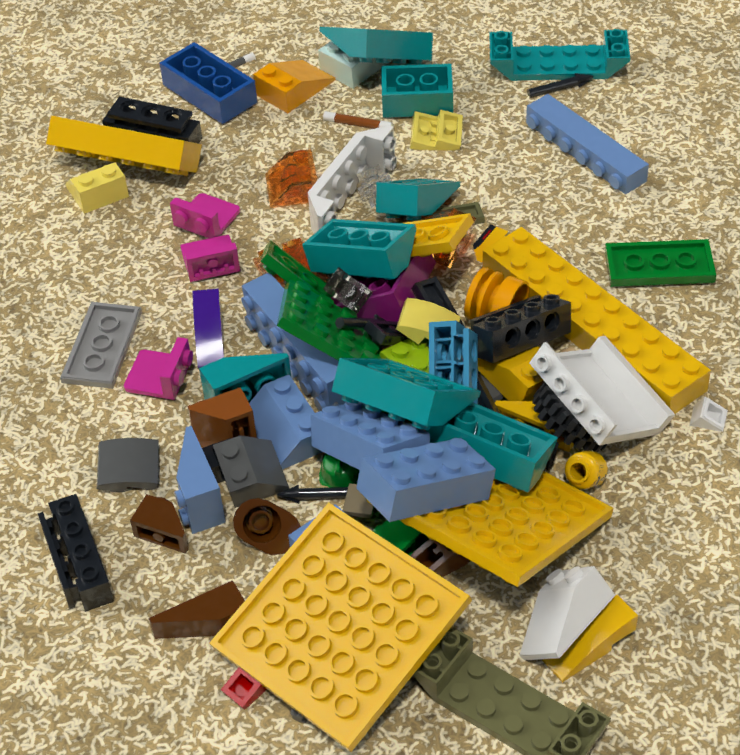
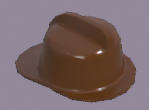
(267, 518)

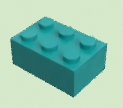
(416, 88)

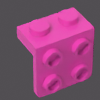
(203, 215)
(159, 372)

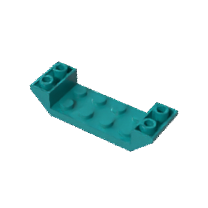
(559, 62)

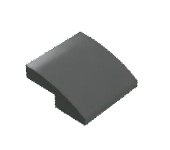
(127, 464)

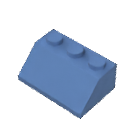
(285, 419)

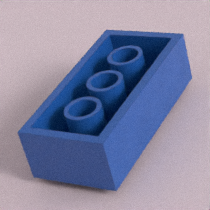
(208, 82)

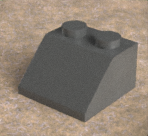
(250, 468)

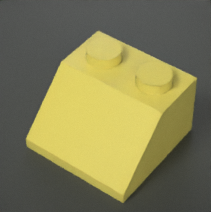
(98, 187)

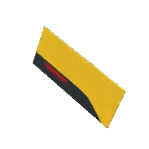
(489, 236)

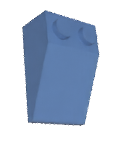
(198, 489)

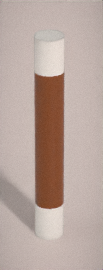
(354, 120)

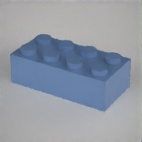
(356, 432)
(425, 479)

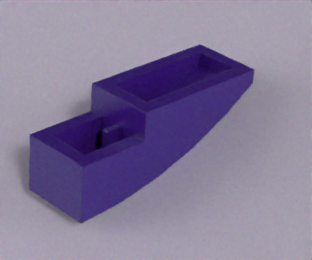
(208, 326)

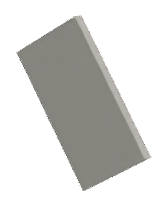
(101, 345)

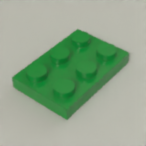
(279, 262)

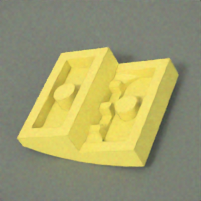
(436, 132)
(417, 315)

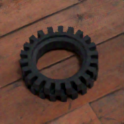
(562, 420)

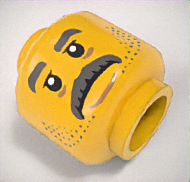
(586, 469)

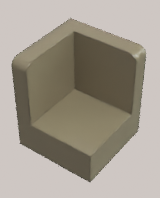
(356, 504)

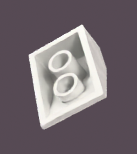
(564, 611)

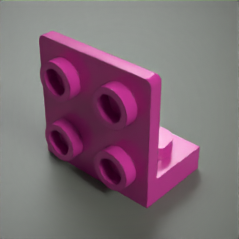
(210, 257)

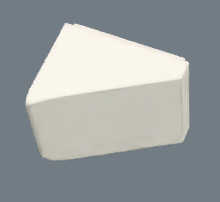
(708, 415)

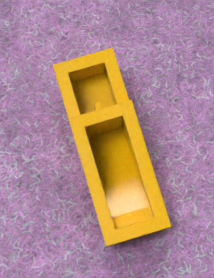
(596, 640)

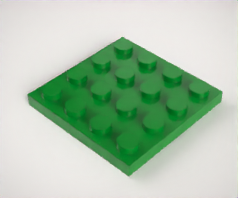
(313, 321)

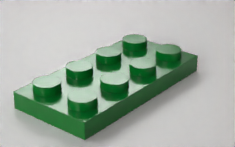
(660, 263)

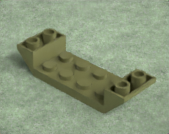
(505, 704)

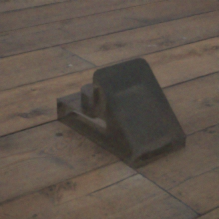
(347, 290)

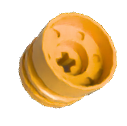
(491, 292)

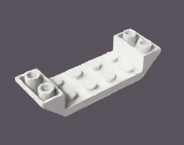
(340, 178)

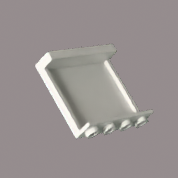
(603, 392)

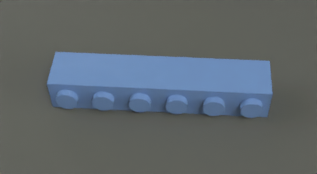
(587, 144)

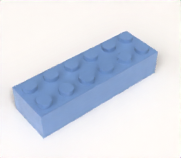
(307, 364)

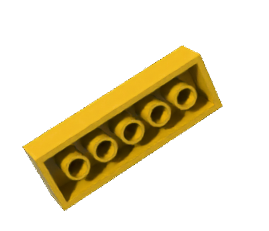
(123, 146)

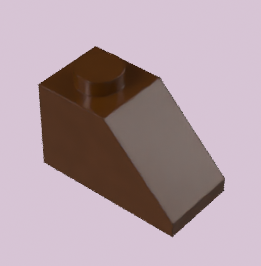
(159, 524)

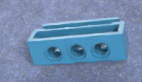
(453, 353)

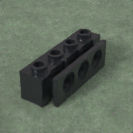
(157, 124)
(521, 326)
(82, 555)

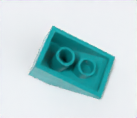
(413, 197)
(244, 372)

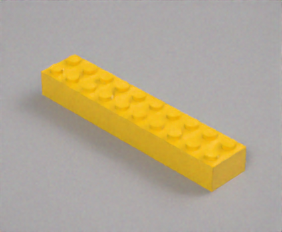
(596, 313)

